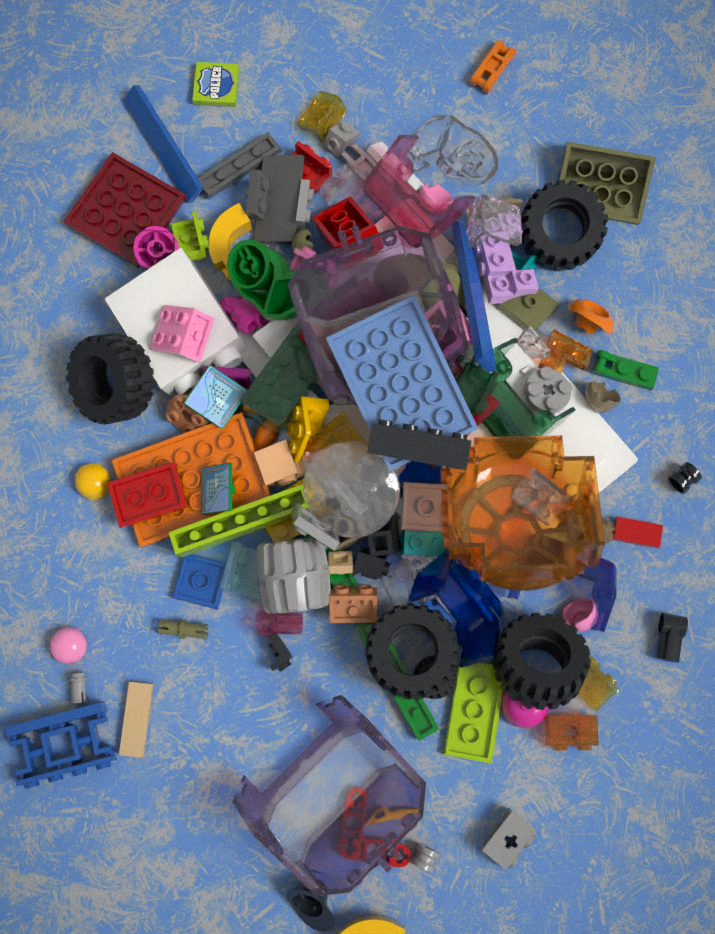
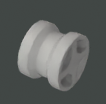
(425, 857)

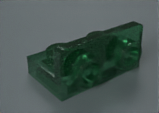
(476, 386)

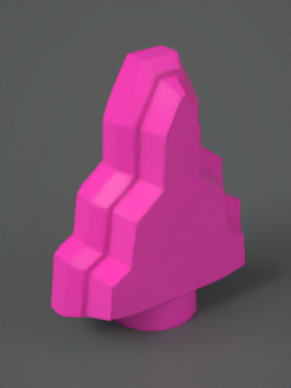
(243, 314)

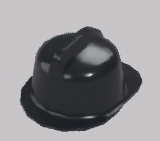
(311, 908)

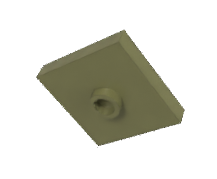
(530, 309)

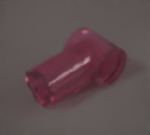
(280, 623)

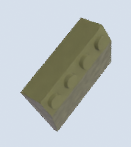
(615, 175)

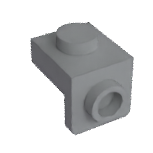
(340, 137)

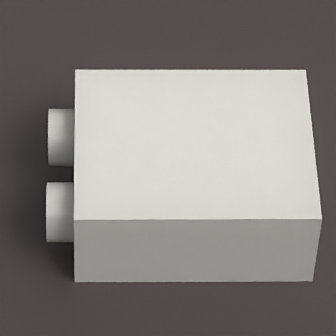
(175, 283)

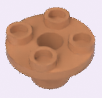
(183, 416)

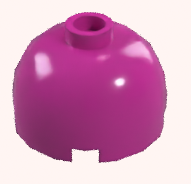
(153, 246)
(520, 715)

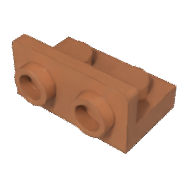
(353, 604)

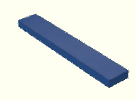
(163, 143)

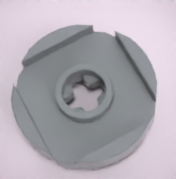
(556, 382)

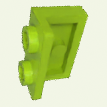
(190, 237)

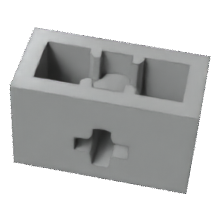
(509, 825)

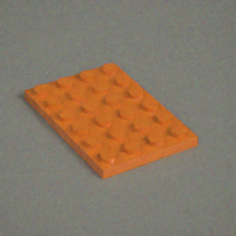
(191, 453)

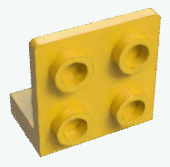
(305, 423)

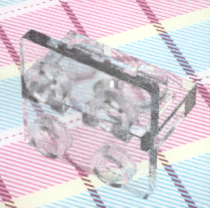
(344, 183)

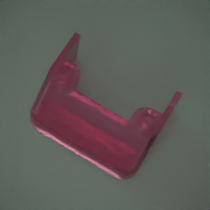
(400, 202)

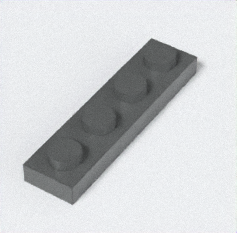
(238, 165)

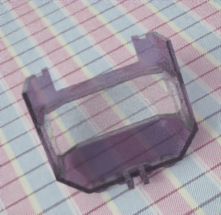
(365, 279)
(304, 809)

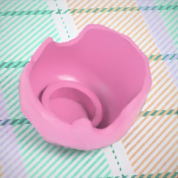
(435, 196)
(581, 614)
(68, 645)

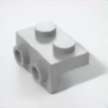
(305, 196)

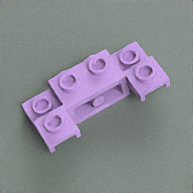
(499, 272)

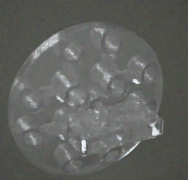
(351, 489)

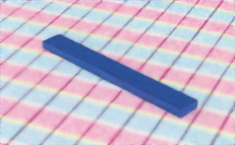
(474, 299)

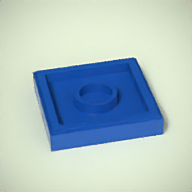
(200, 581)

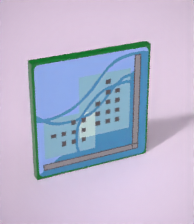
(215, 396)
(217, 488)

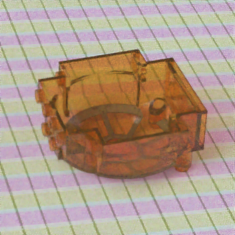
(503, 538)

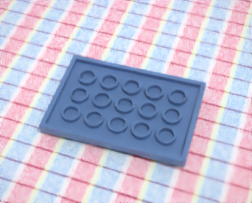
(401, 372)

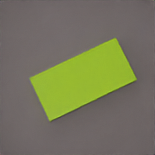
(474, 713)

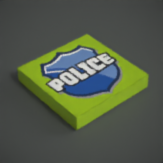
(216, 84)

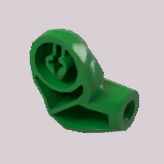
(262, 279)

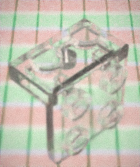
(493, 219)

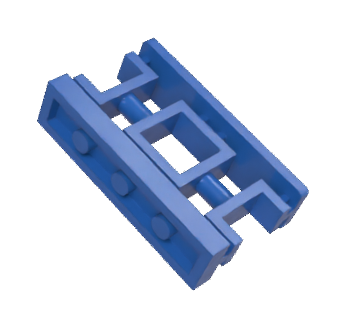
(57, 726)

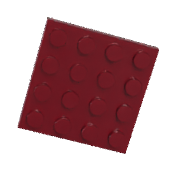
(121, 205)

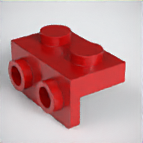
(315, 168)

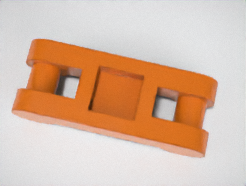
(493, 66)

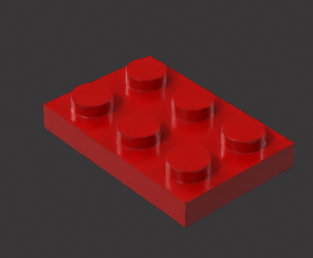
(147, 495)

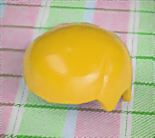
(92, 481)

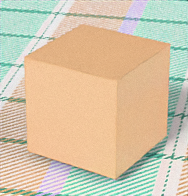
(278, 465)

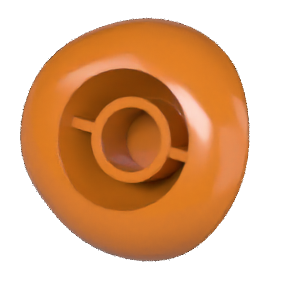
(591, 316)

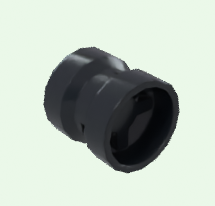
(685, 477)

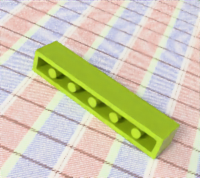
(237, 522)

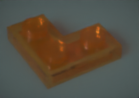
(564, 350)

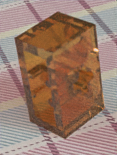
(585, 726)

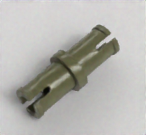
(183, 629)

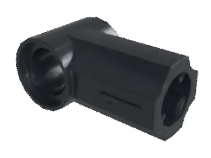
(671, 630)

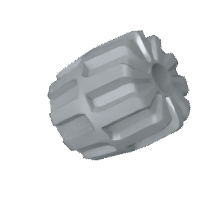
(293, 575)

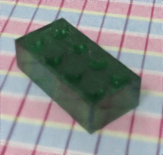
(281, 384)

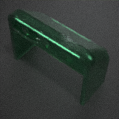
(513, 415)

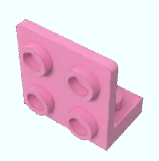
(182, 332)

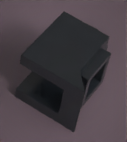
(371, 567)

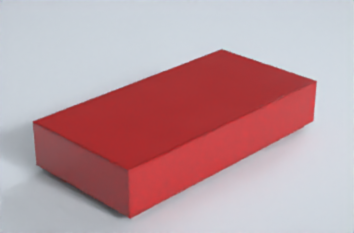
(637, 532)

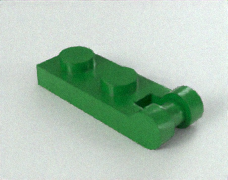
(625, 370)

